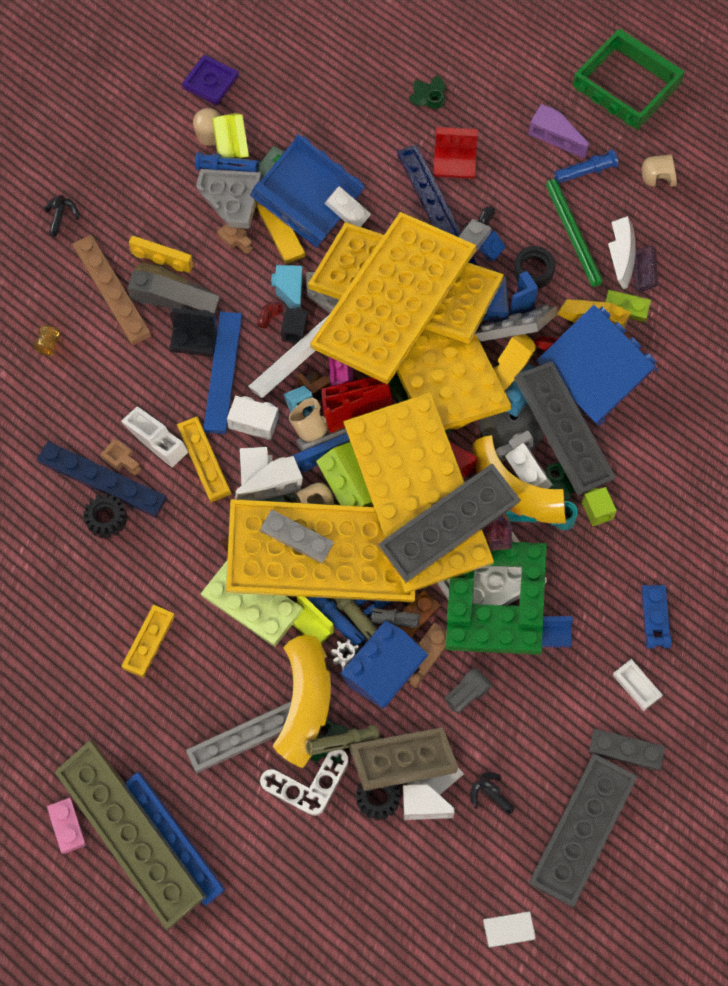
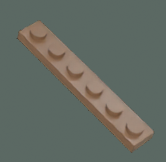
(111, 290)

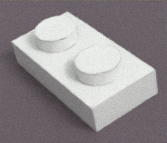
(347, 207)

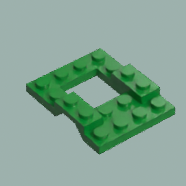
(500, 626)

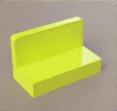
(230, 135)
(312, 621)

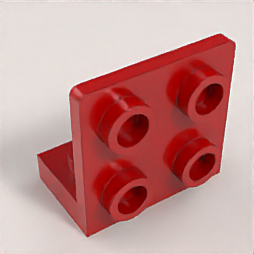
(455, 152)

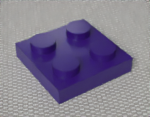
(210, 80)

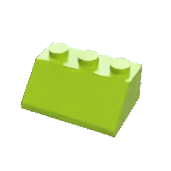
(344, 476)

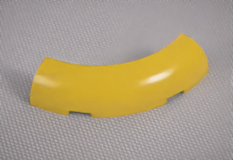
(512, 361)
(535, 502)
(309, 698)

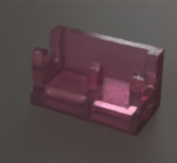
(499, 534)

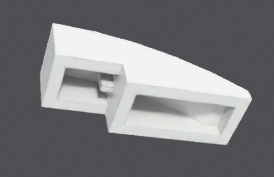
(623, 250)
(155, 436)

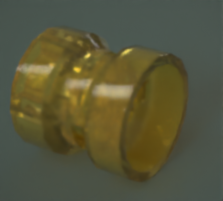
(47, 338)

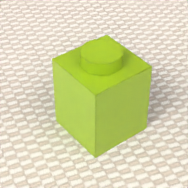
(598, 506)

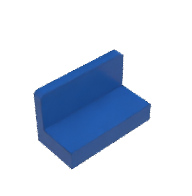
(525, 296)
(557, 631)

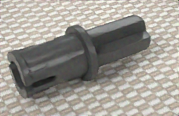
(395, 617)

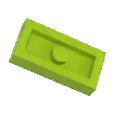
(636, 305)

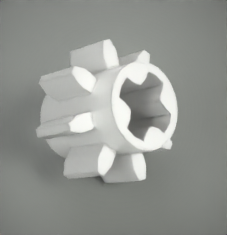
(342, 648)

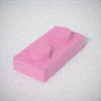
(66, 826)

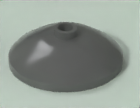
(504, 428)

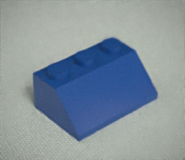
(384, 664)

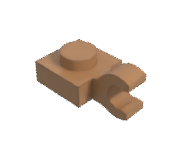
(235, 236)
(119, 455)

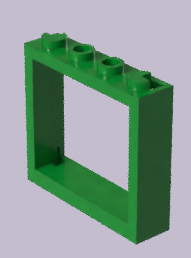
(643, 56)

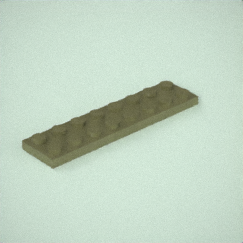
(130, 835)

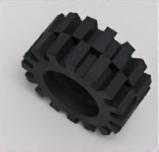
(99, 504)
(378, 811)

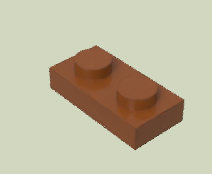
(425, 607)

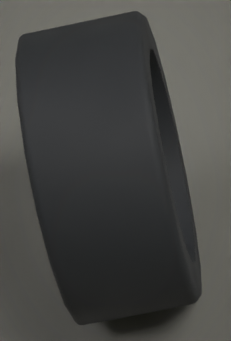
(538, 253)

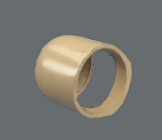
(204, 127)
(657, 168)
(312, 427)
(315, 494)

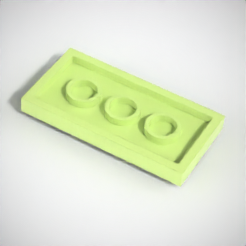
(263, 614)

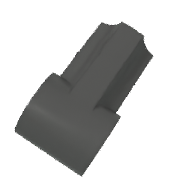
(473, 686)

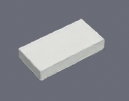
(637, 685)

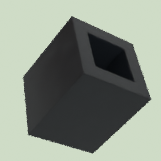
(294, 325)

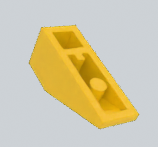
(574, 309)

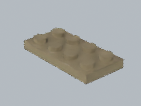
(403, 758)

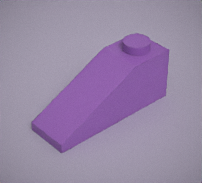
(556, 130)

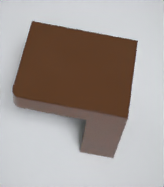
(314, 383)

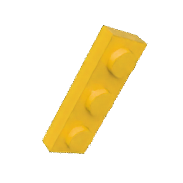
(161, 254)
(148, 641)

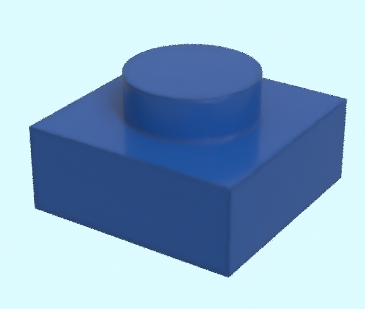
(492, 246)

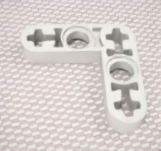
(314, 791)

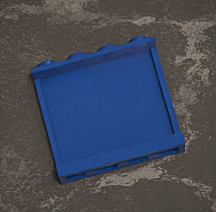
(300, 187)
(598, 363)

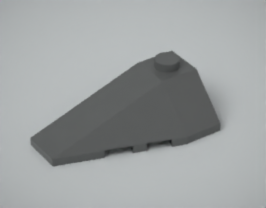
(164, 288)

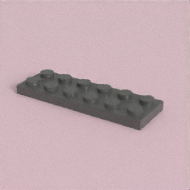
(564, 428)
(449, 523)
(582, 831)

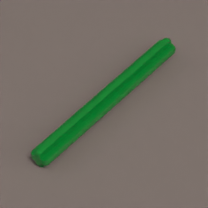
(574, 233)

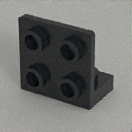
(193, 332)

